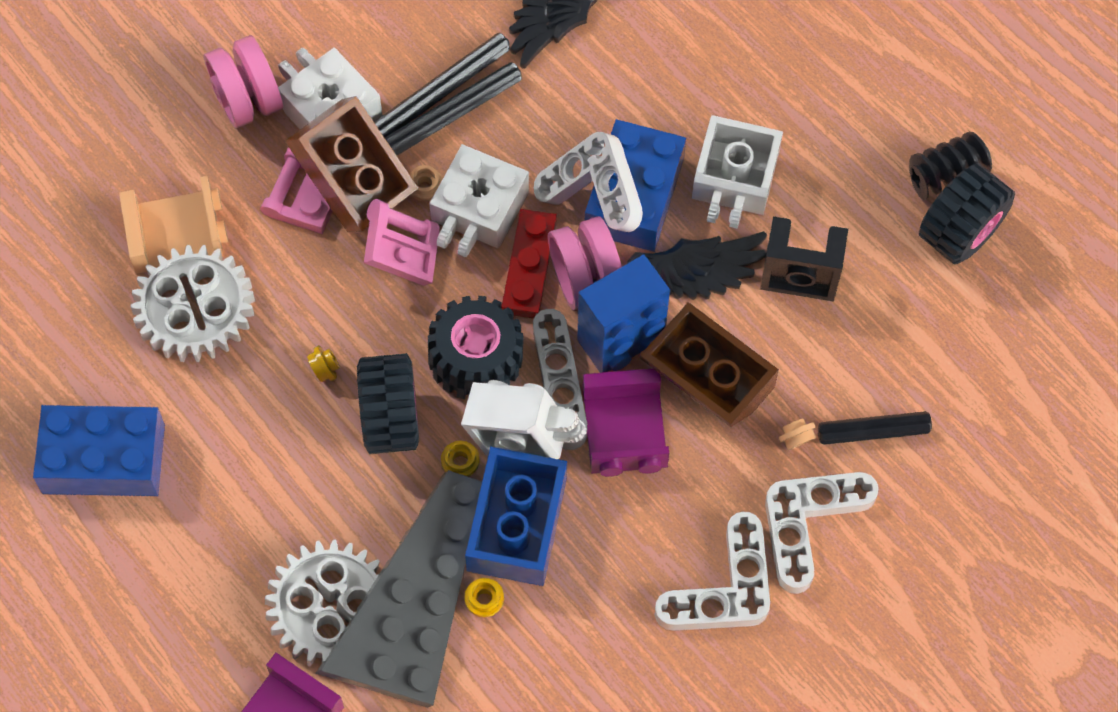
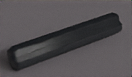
(874, 427)

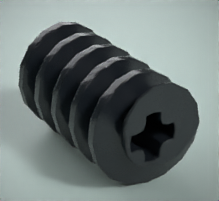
(946, 162)

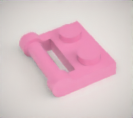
(309, 207)
(397, 252)

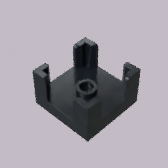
(803, 270)

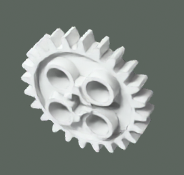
(160, 314)
(301, 625)

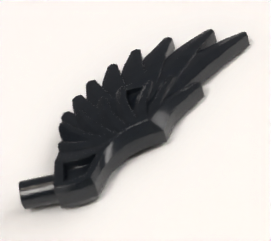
(543, 21)
(706, 264)

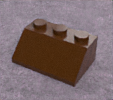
(711, 365)

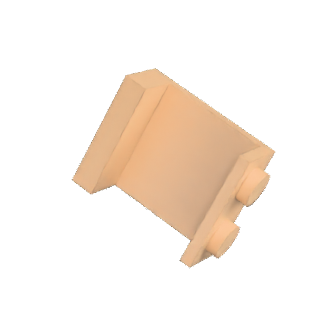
(172, 223)

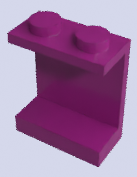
(625, 422)
(292, 691)

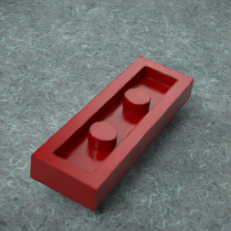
(528, 263)

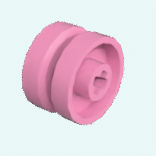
(239, 83)
(583, 257)

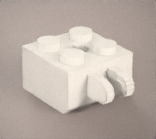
(323, 85)
(736, 167)
(478, 199)
(519, 419)

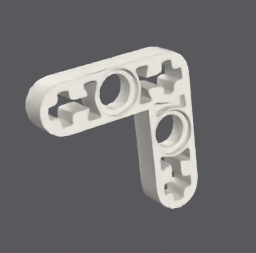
(595, 169)
(803, 507)
(730, 597)

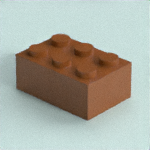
(350, 162)

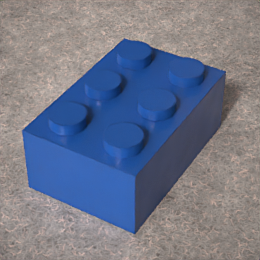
(655, 166)
(622, 314)
(99, 450)
(516, 516)

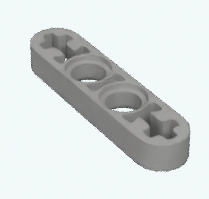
(563, 377)

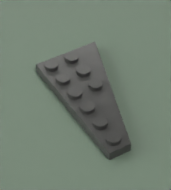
(408, 613)

